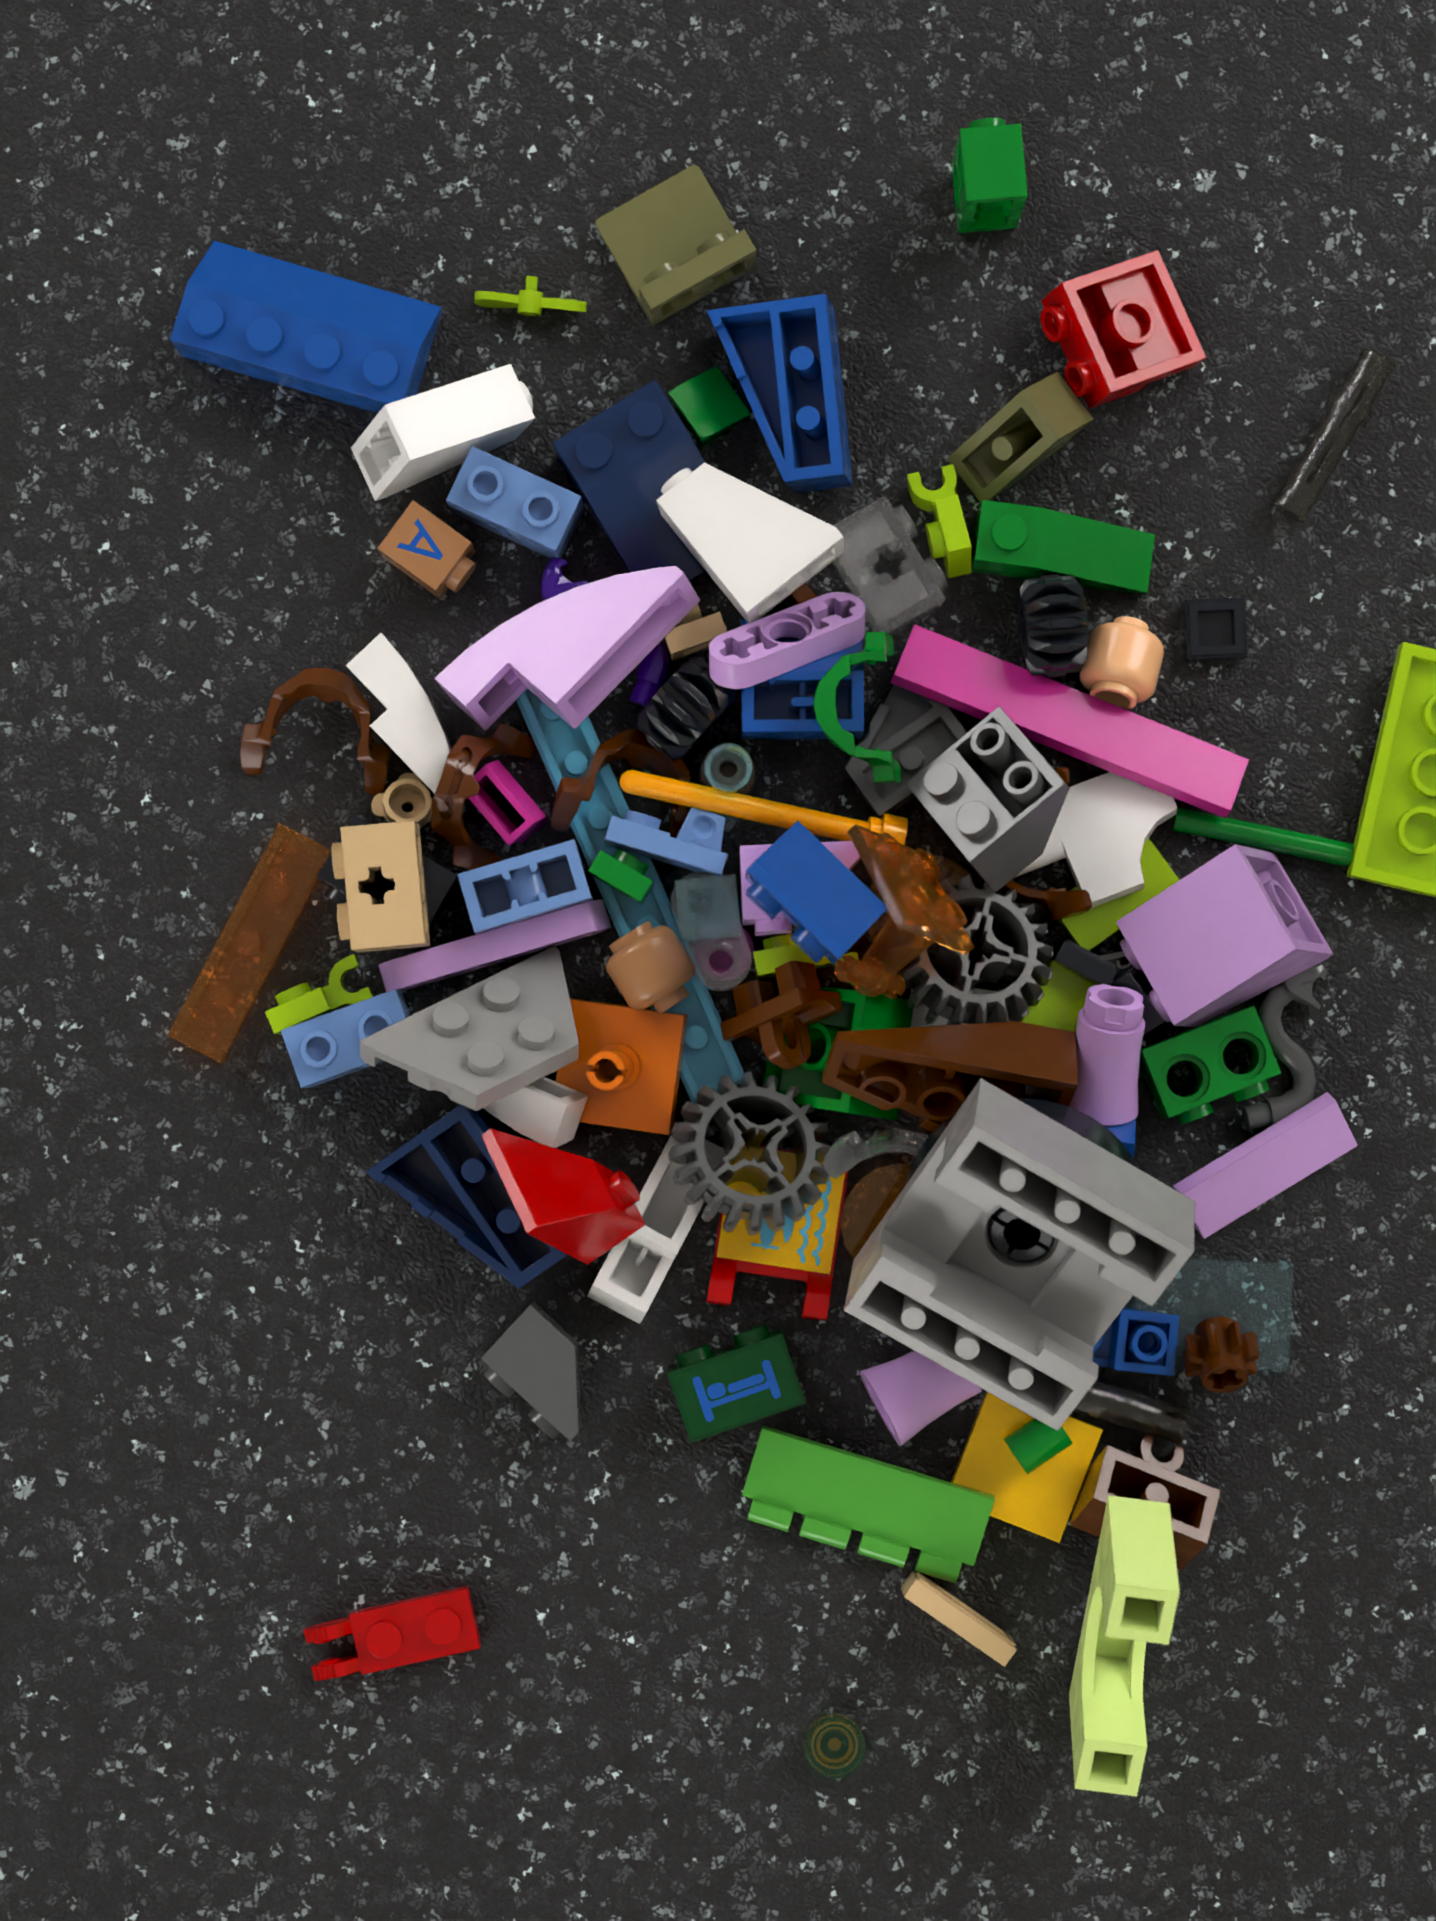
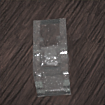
(919, 582)

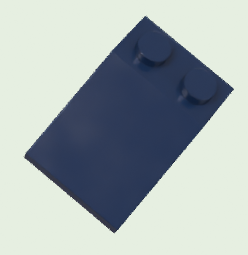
(619, 472)

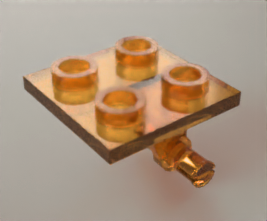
(917, 917)

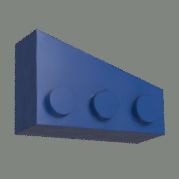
(794, 383)

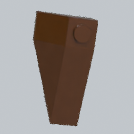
(938, 1066)

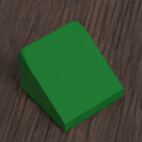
(708, 406)

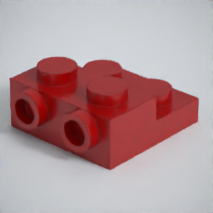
(1120, 329)

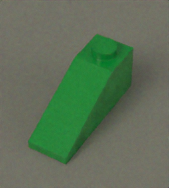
(1041, 541)

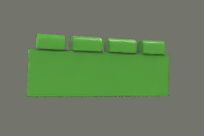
(859, 1493)

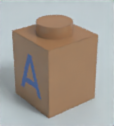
(429, 551)

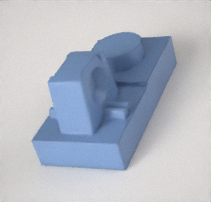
(694, 849)

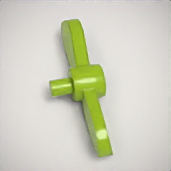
(528, 301)

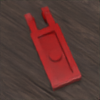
(399, 1633)

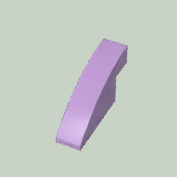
(570, 646)

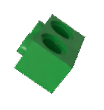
(989, 176)
(1203, 1050)

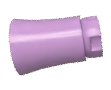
(1109, 1054)
(914, 1393)

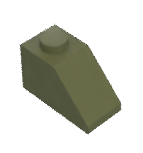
(1020, 437)

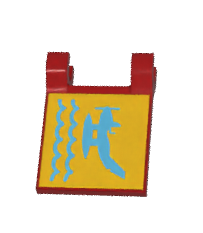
(798, 1252)

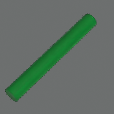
(1263, 837)

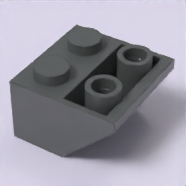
(993, 798)

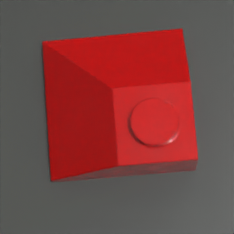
(565, 1196)

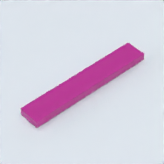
(1071, 721)

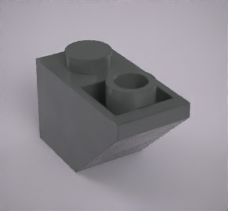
(542, 1367)

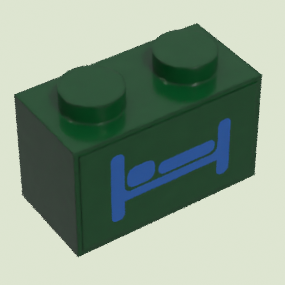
(734, 1383)

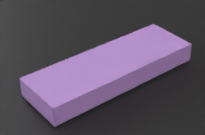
(1267, 1164)

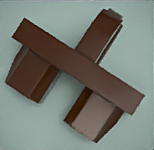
(771, 1018)

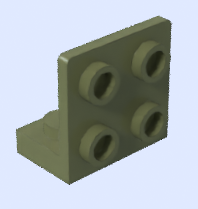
(675, 244)

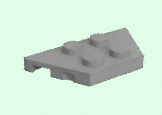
(487, 1035)

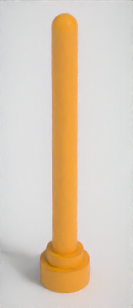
(755, 808)

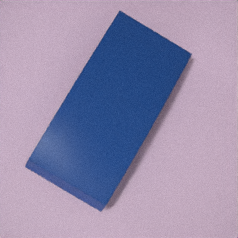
(1139, 1342)

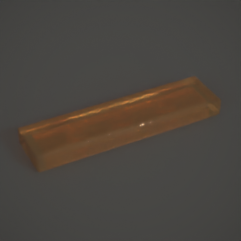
(250, 944)

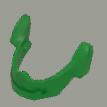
(878, 648)

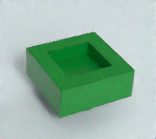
(623, 874)

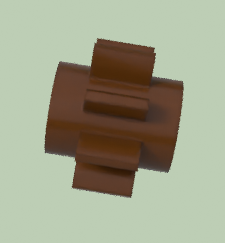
(1221, 1354)

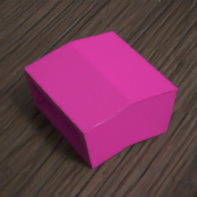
(518, 798)

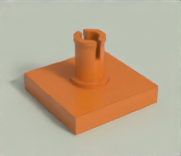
(627, 1065)

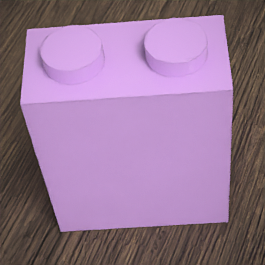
(1221, 936)

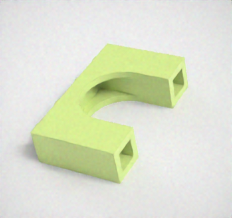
(1127, 1605)

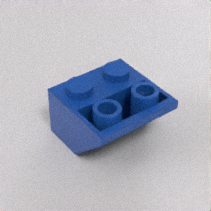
(785, 704)
(813, 894)

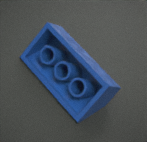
(304, 328)

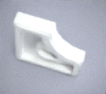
(1105, 833)

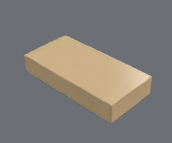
(959, 1617)

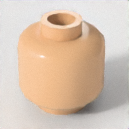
(1122, 662)

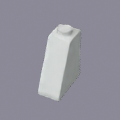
(438, 427)
(746, 538)

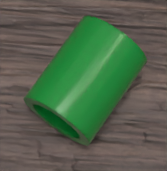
(1036, 1444)

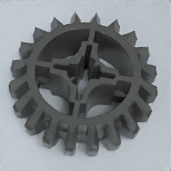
(1017, 963)
(735, 1132)

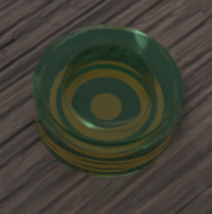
(834, 1745)

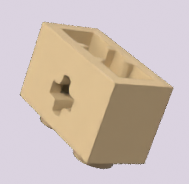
(397, 854)

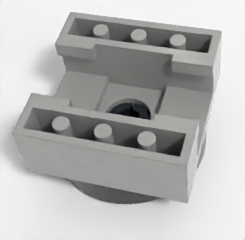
(1011, 1297)

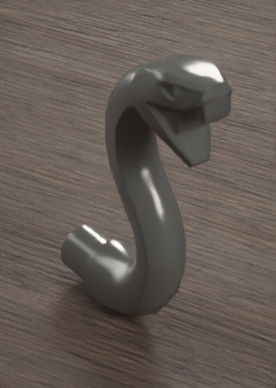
(1286, 1050)

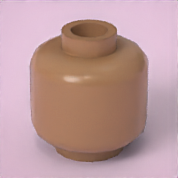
(650, 967)

